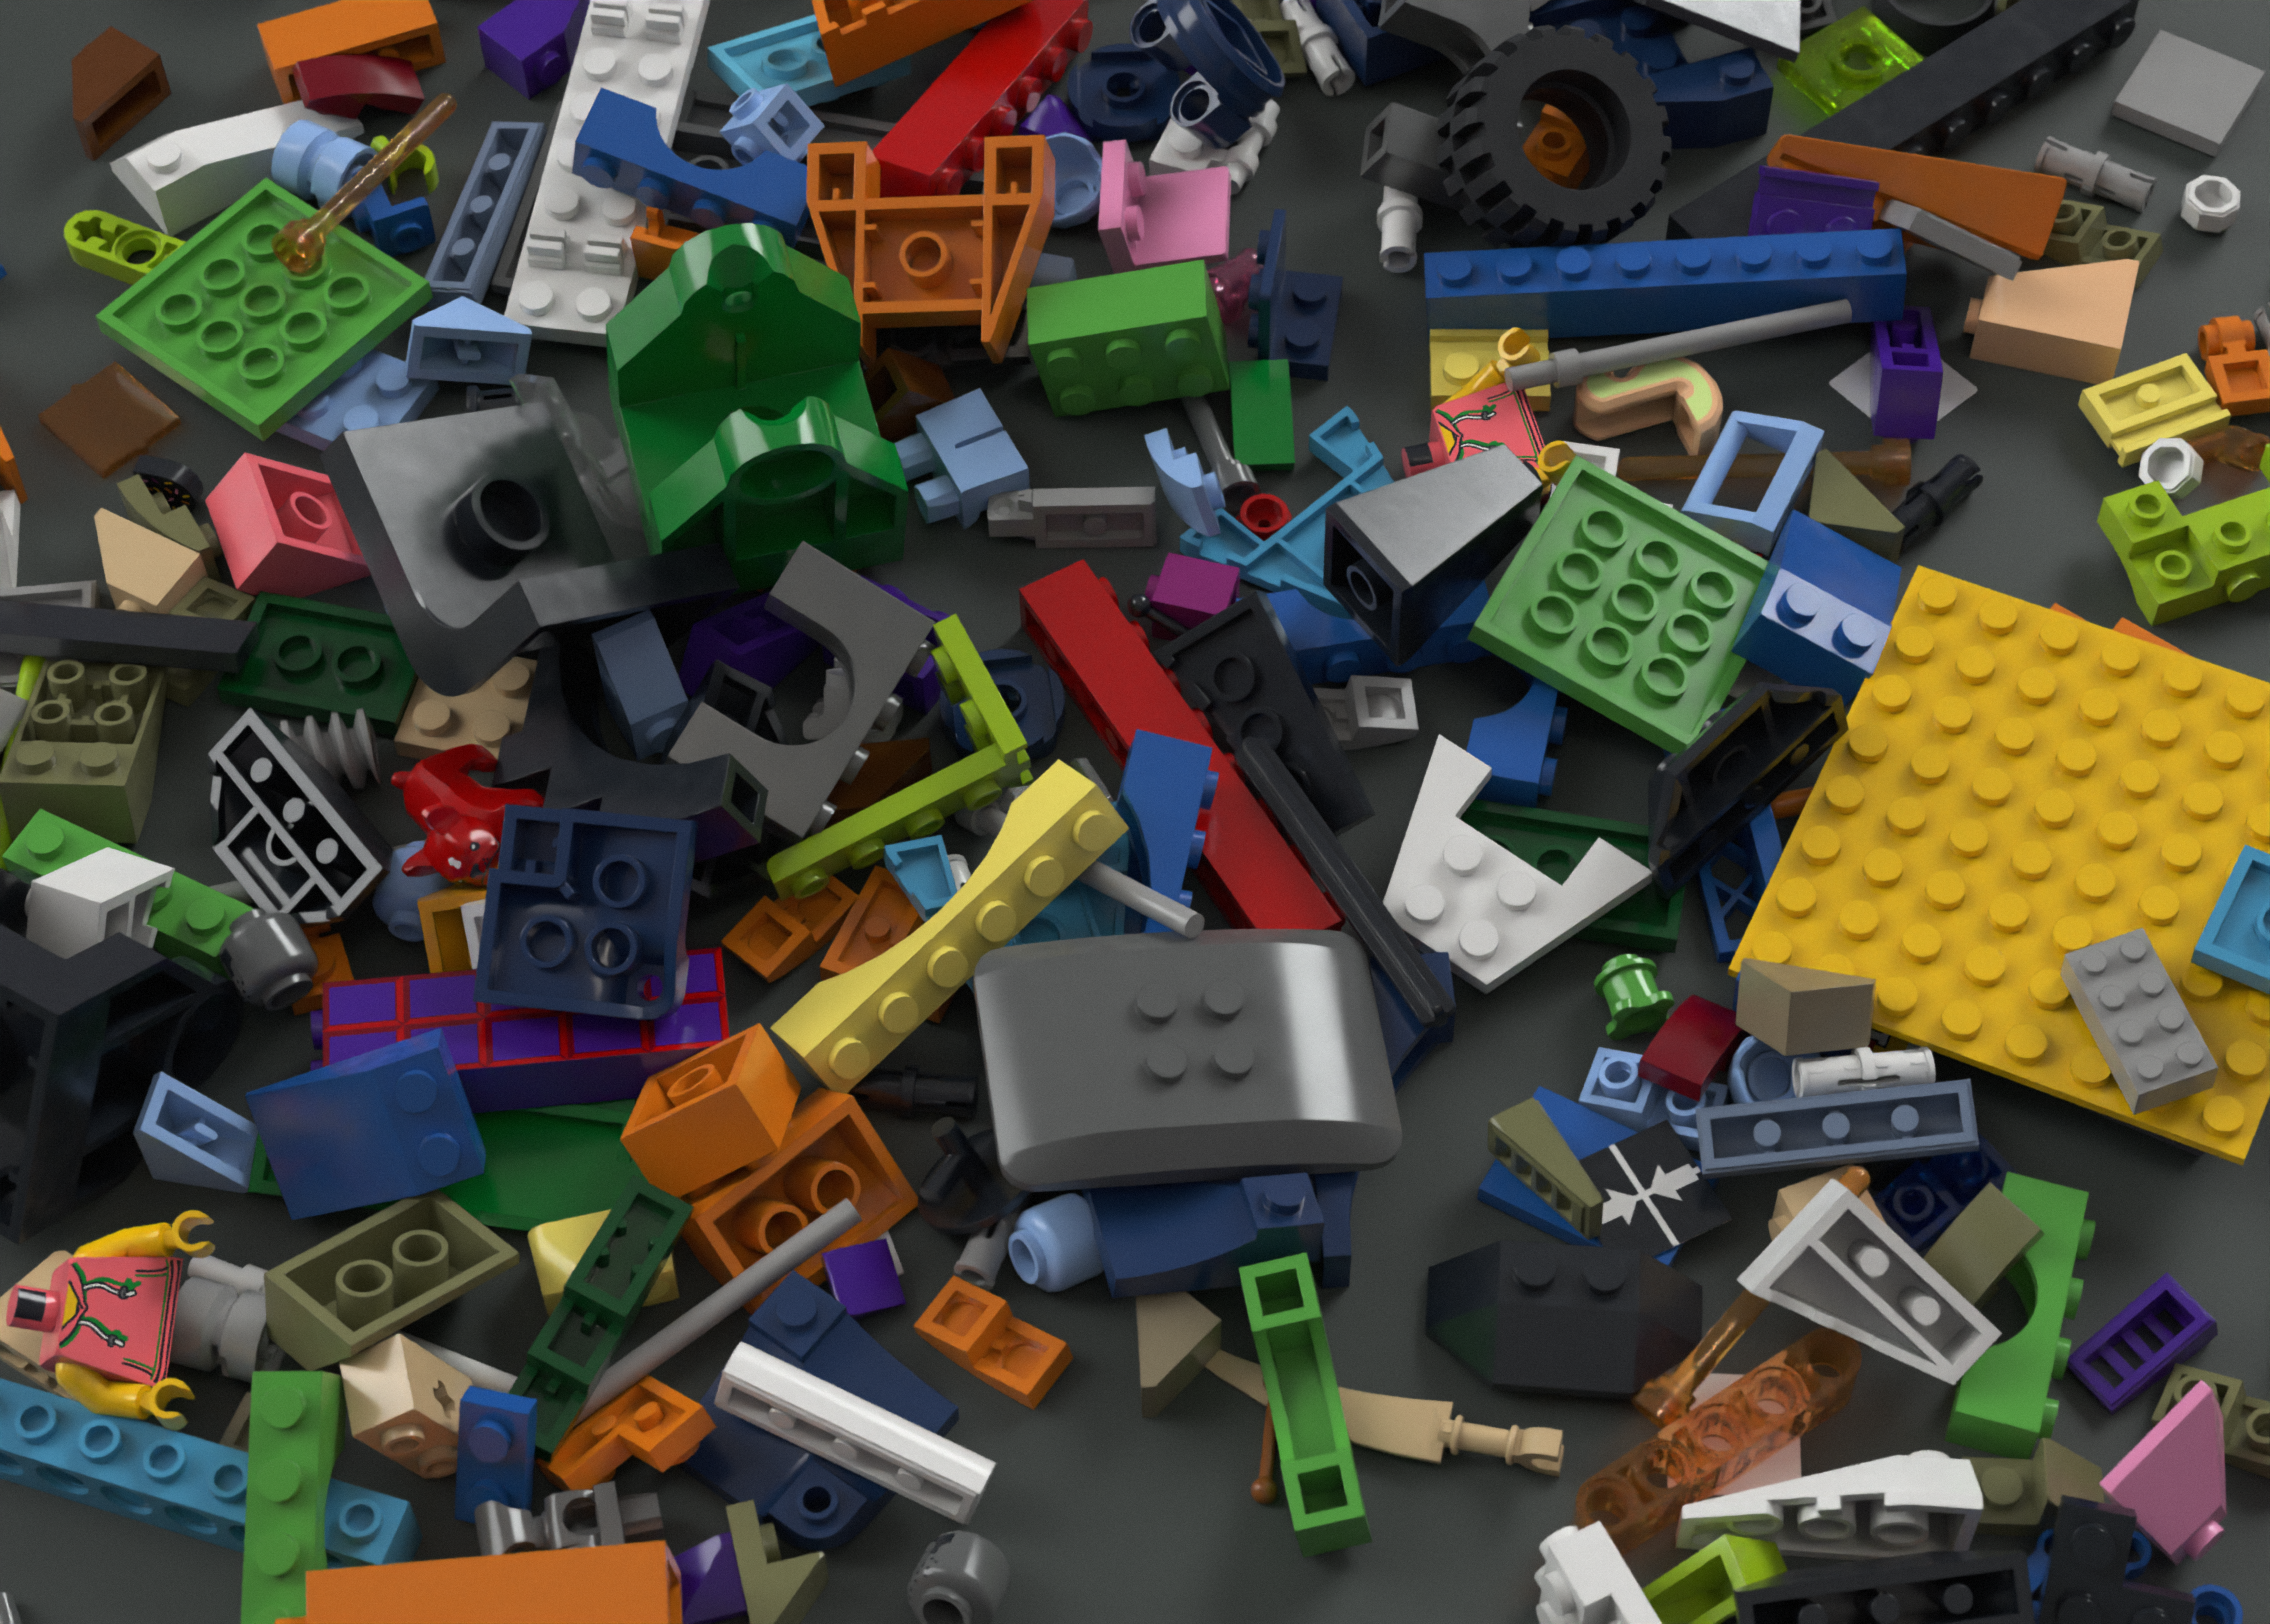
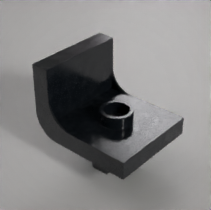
(496, 547)

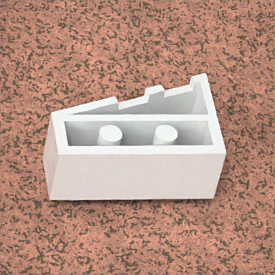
(1866, 1282)

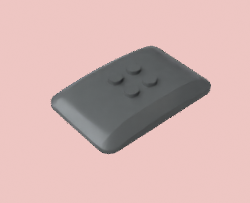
(1184, 1058)

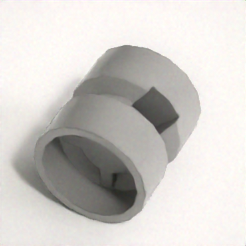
(222, 1329)

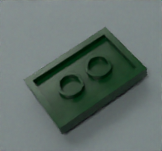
(322, 662)

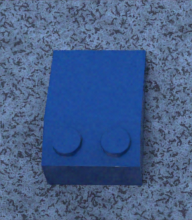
(1820, 609)
(369, 1128)

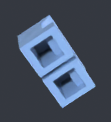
(966, 456)

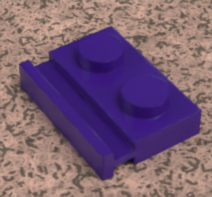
(1810, 202)

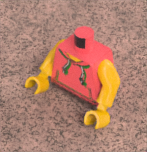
(1488, 416)
(114, 1319)

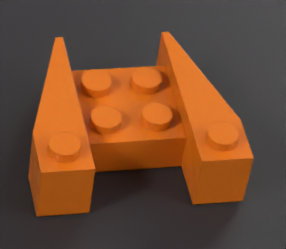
(935, 255)

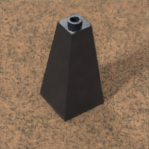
(1425, 543)

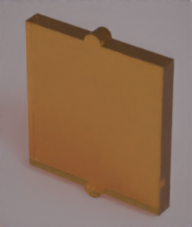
(109, 420)

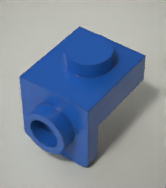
(395, 227)

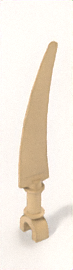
(1413, 1426)

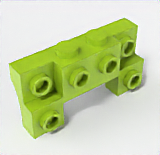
(2189, 559)

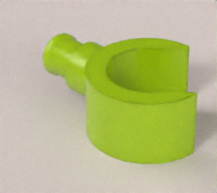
(421, 158)

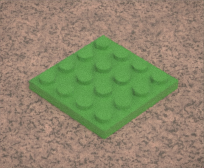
(251, 330)
(1624, 607)

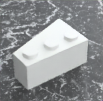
(94, 901)

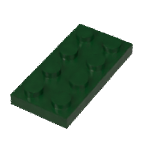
(1557, 844)

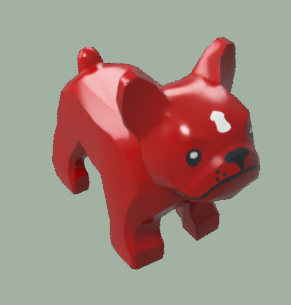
(457, 814)

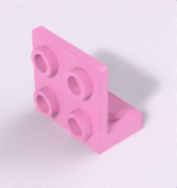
(1161, 216)

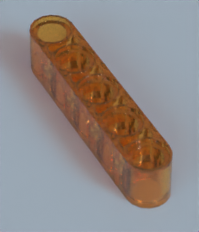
(1729, 1416)

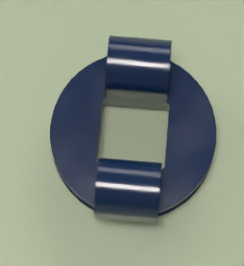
(1231, 58)

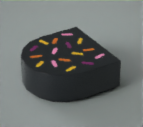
(172, 478)

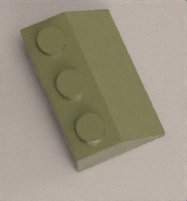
(379, 1278)

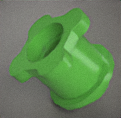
(1632, 996)

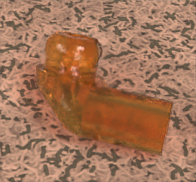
(2231, 447)

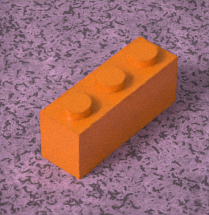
(351, 27)

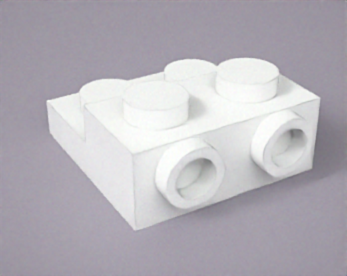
(1588, 1581)

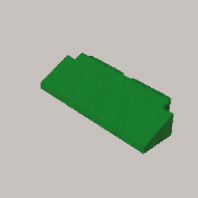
(537, 1165)

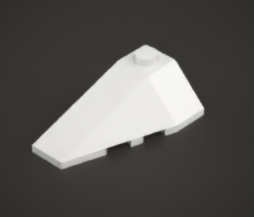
(213, 164)
(1850, 1512)

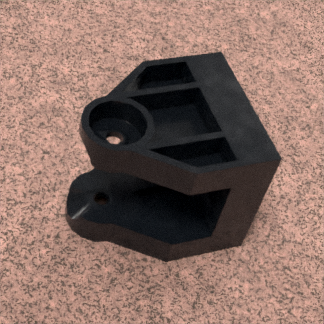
(82, 1056)

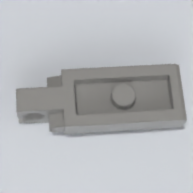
(1076, 516)

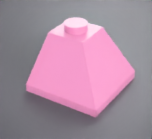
(2177, 1478)

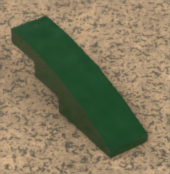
(598, 1308)

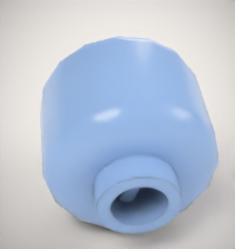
(398, 895)
(1055, 1244)

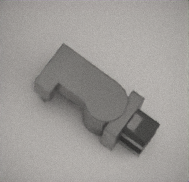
(570, 1522)

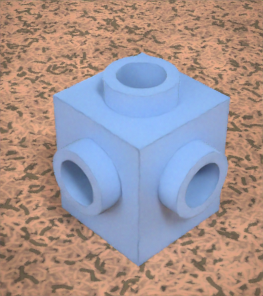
(771, 122)

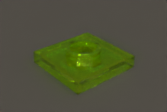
(1820, 64)

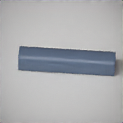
(485, 213)
(1837, 1129)

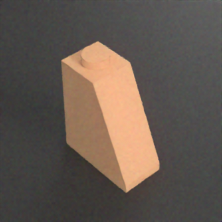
(2055, 319)

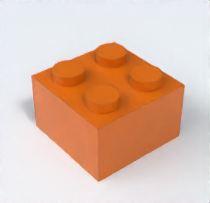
(712, 1114)

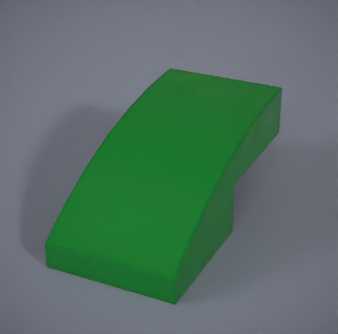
(1262, 414)

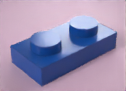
(494, 1451)

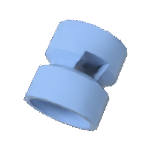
(316, 161)

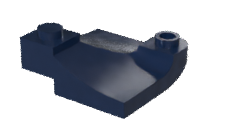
(587, 913)
(1201, 1231)
(750, 1463)

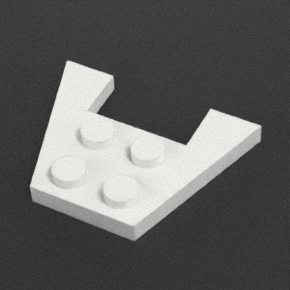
(1480, 900)

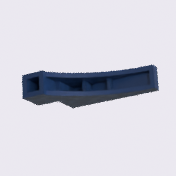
(1406, 1048)

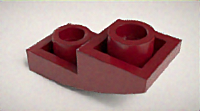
(347, 82)
(1692, 1047)

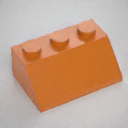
(822, 1160)

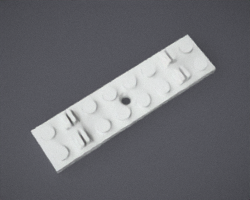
(578, 245)

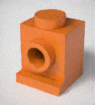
(1557, 149)

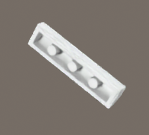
(853, 1433)

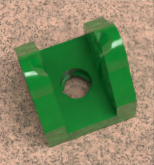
(753, 410)

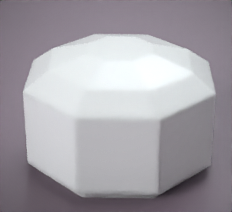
(2210, 203)
(2173, 464)

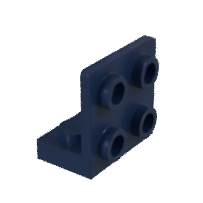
(1294, 308)

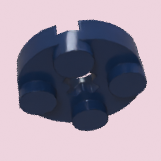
(1106, 116)
(1025, 686)

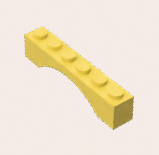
(865, 1013)

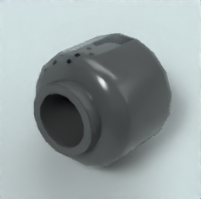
(269, 959)
(959, 1580)

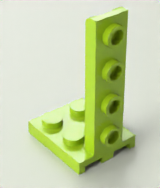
(922, 806)

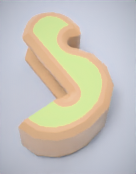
(1649, 396)

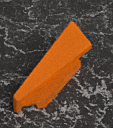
(1988, 201)

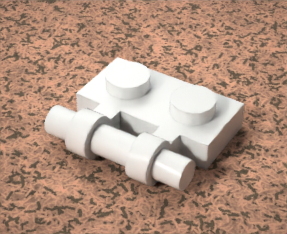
(1184, 152)

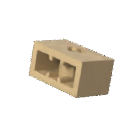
(405, 1404)

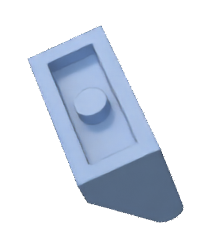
(1760, 528)

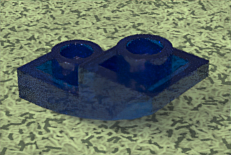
(1931, 1196)

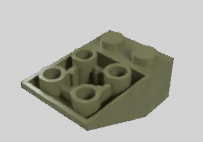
(87, 748)

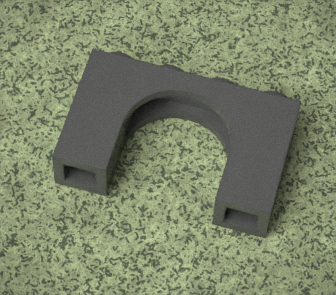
(1404, 141)
(874, 643)

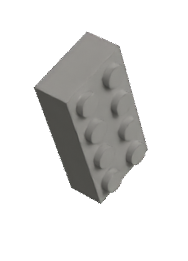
(2138, 1021)

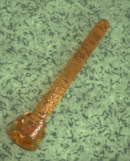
(303, 241)
(1883, 463)
(1672, 1395)

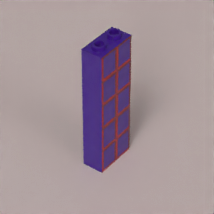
(520, 1053)

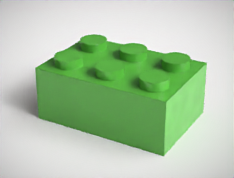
(1128, 338)

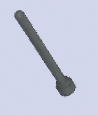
(1235, 478)

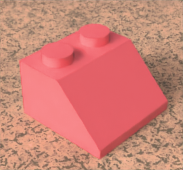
(283, 529)

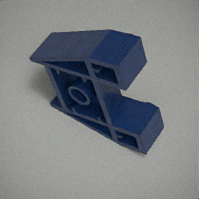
(1704, 100)

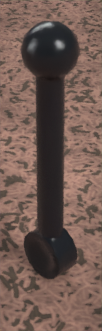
(1140, 606)

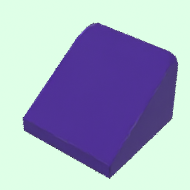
(863, 1278)

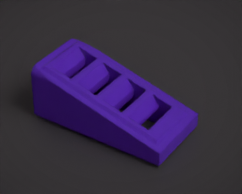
(2162, 1295)

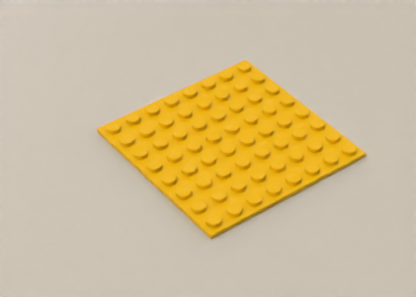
(2018, 801)

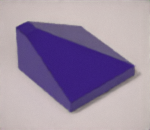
(1052, 118)
(711, 1582)

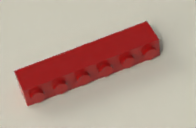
(981, 97)

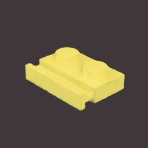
(1463, 353)
(2152, 404)

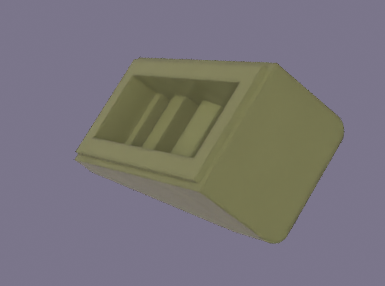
(1541, 1159)

